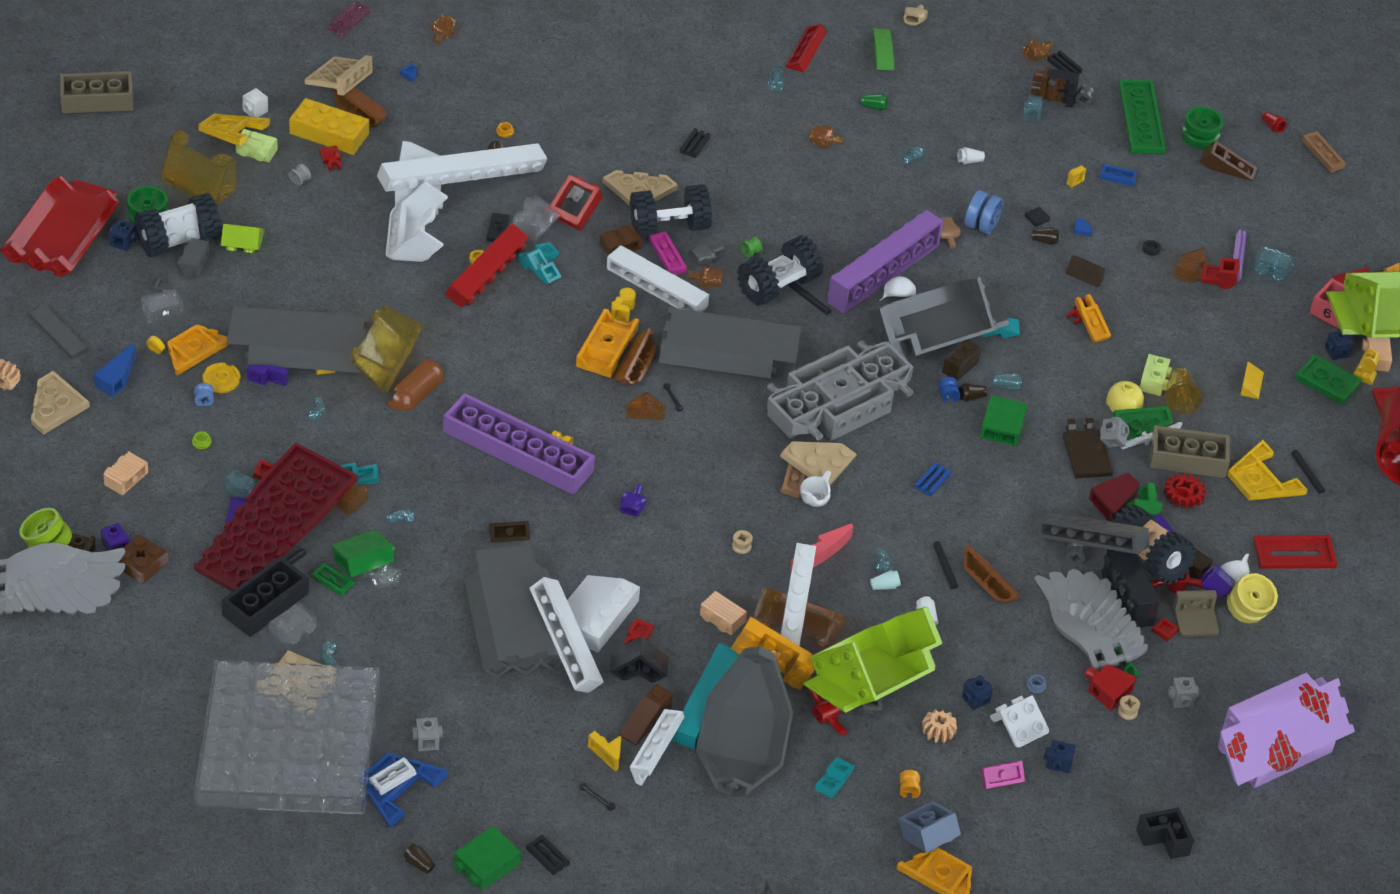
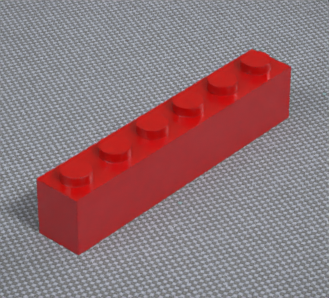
(486, 266)

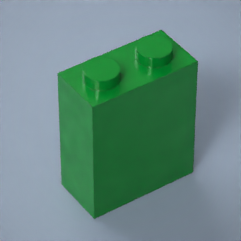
(1003, 420)
(363, 553)
(486, 858)

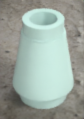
(886, 581)

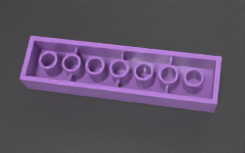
(884, 261)
(518, 443)

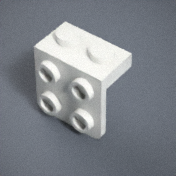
(1022, 720)

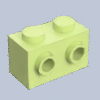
(1155, 375)

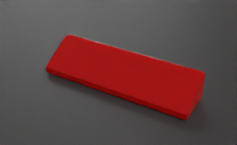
(807, 49)

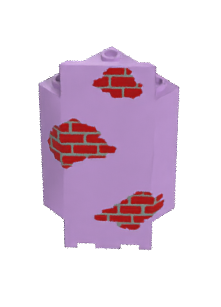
(1283, 729)

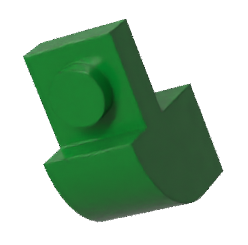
(1147, 499)

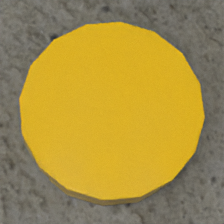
(222, 383)

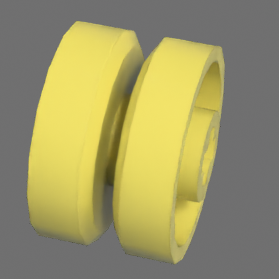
(1252, 598)

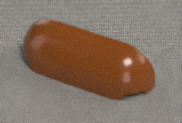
(361, 105)
(636, 359)
(417, 385)
(989, 576)

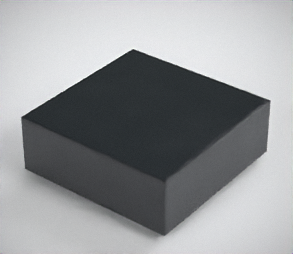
(1037, 216)

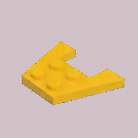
(228, 127)
(1258, 481)

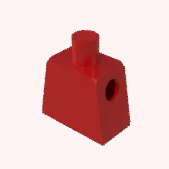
(1109, 685)

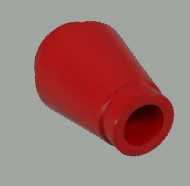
(1275, 122)

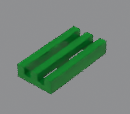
(330, 581)

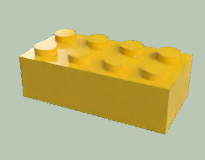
(329, 126)

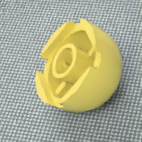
(1125, 396)

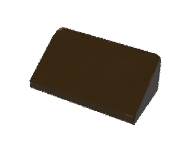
(1085, 271)
(509, 531)

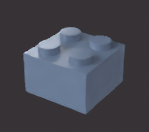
(929, 826)

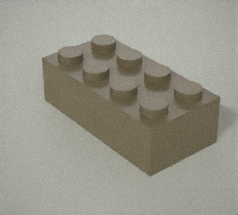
(96, 92)
(1190, 451)

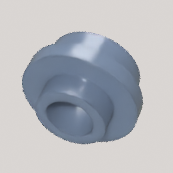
(1036, 679)

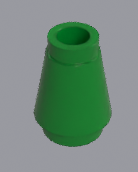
(875, 101)

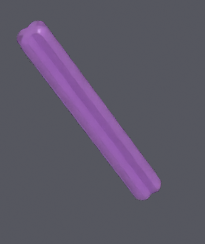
(1239, 250)

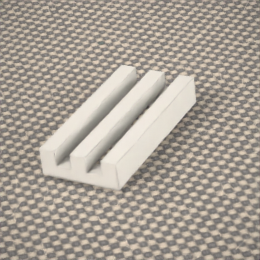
(394, 778)

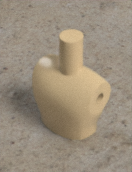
(914, 15)

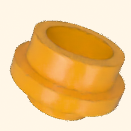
(505, 130)

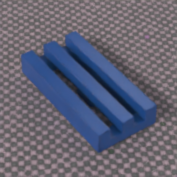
(1117, 175)
(946, 474)

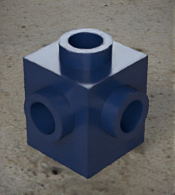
(123, 234)
(1338, 345)
(977, 692)
(1059, 756)

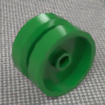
(1201, 127)
(146, 198)

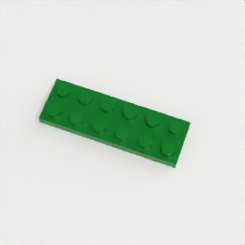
(1141, 116)

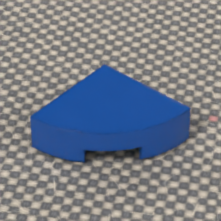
(409, 72)
(1082, 227)

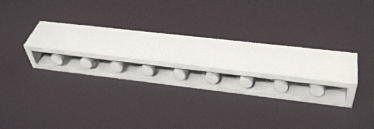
(461, 167)

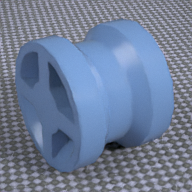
(204, 394)

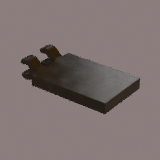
(1086, 451)

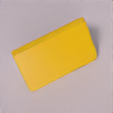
(1252, 381)

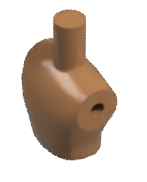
(950, 231)

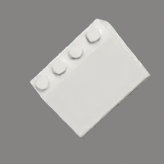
(601, 607)

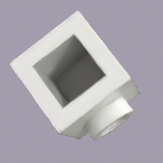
(255, 103)

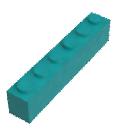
(689, 729)

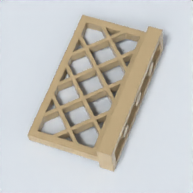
(341, 73)

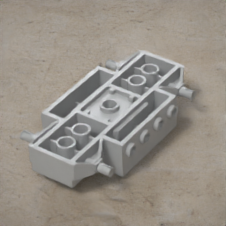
(817, 399)

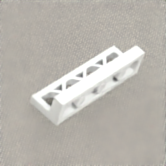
(655, 744)

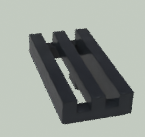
(1065, 61)
(706, 137)
(558, 866)

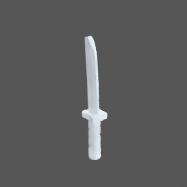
(1146, 438)

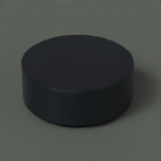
(1151, 247)

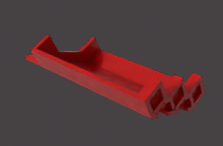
(60, 226)

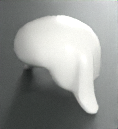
(899, 287)
(816, 490)
(1237, 569)

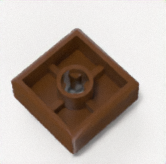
(143, 559)

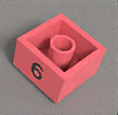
(1321, 305)

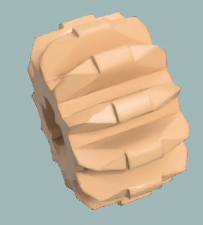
(8, 375)
(939, 725)

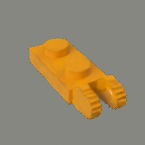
(1093, 319)

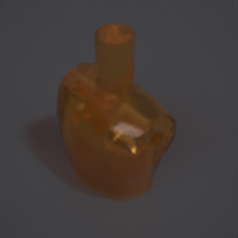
(444, 27)
(1037, 50)
(824, 136)
(708, 277)

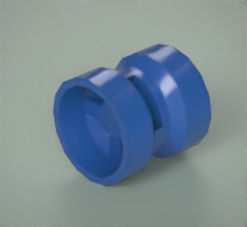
(949, 389)

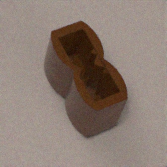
(624, 236)

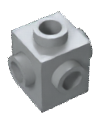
(1114, 432)
(1183, 692)
(427, 734)

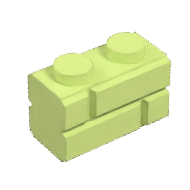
(258, 146)

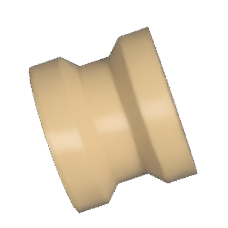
(742, 542)
(1124, 707)

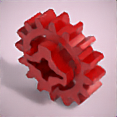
(1184, 490)

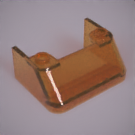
(817, 624)

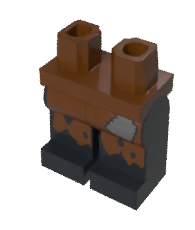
(1056, 85)

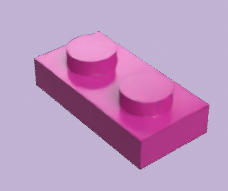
(1002, 774)

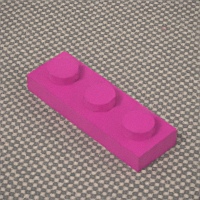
(667, 253)

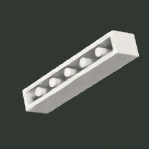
(656, 280)
(798, 592)
(566, 635)

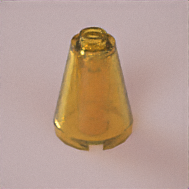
(1183, 392)

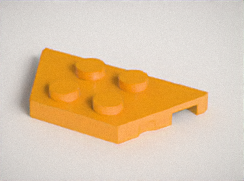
(194, 346)
(939, 872)

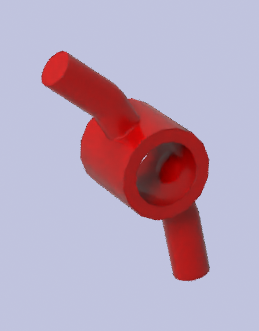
(1181, 585)
(826, 712)

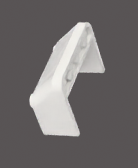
(407, 225)

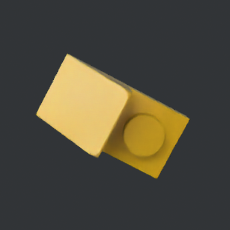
(606, 751)

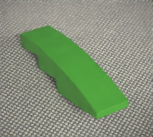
(883, 49)

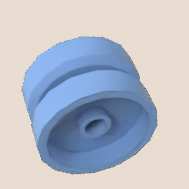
(984, 212)

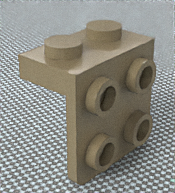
(1196, 613)

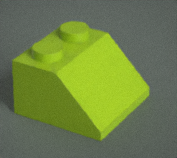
(242, 237)

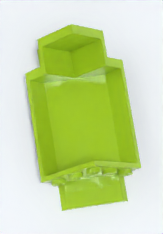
(1368, 304)
(876, 660)

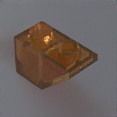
(1189, 265)

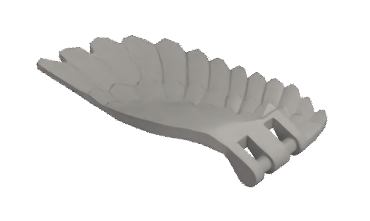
(59, 579)
(1092, 617)

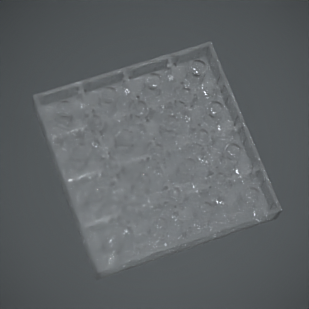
(288, 737)

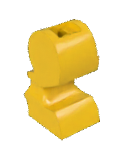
(623, 304)
(1366, 368)

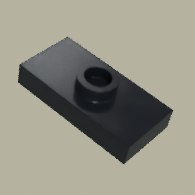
(497, 226)

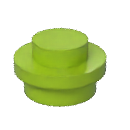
(201, 440)

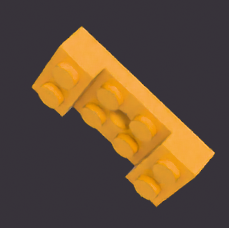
(603, 356)
(791, 660)

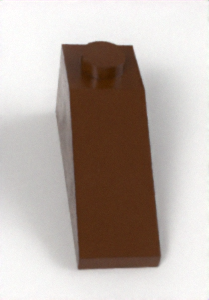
(1223, 160)
(647, 714)

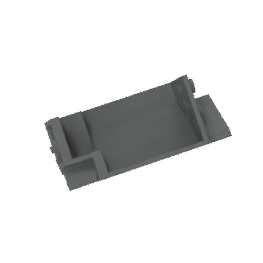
(937, 318)

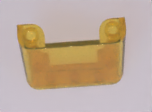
(196, 173)
(386, 347)

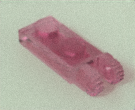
(349, 18)

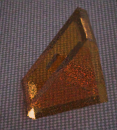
(646, 408)
(353, 499)

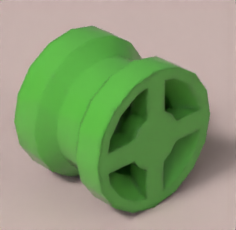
(751, 247)

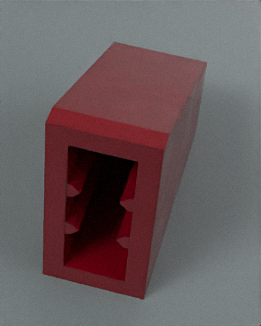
(1114, 495)

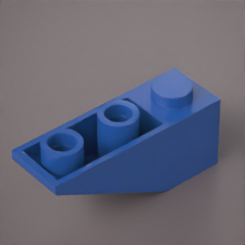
(115, 374)

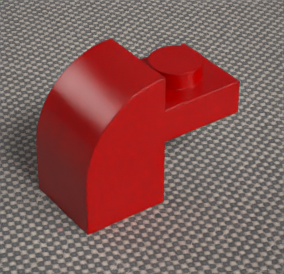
(1223, 275)

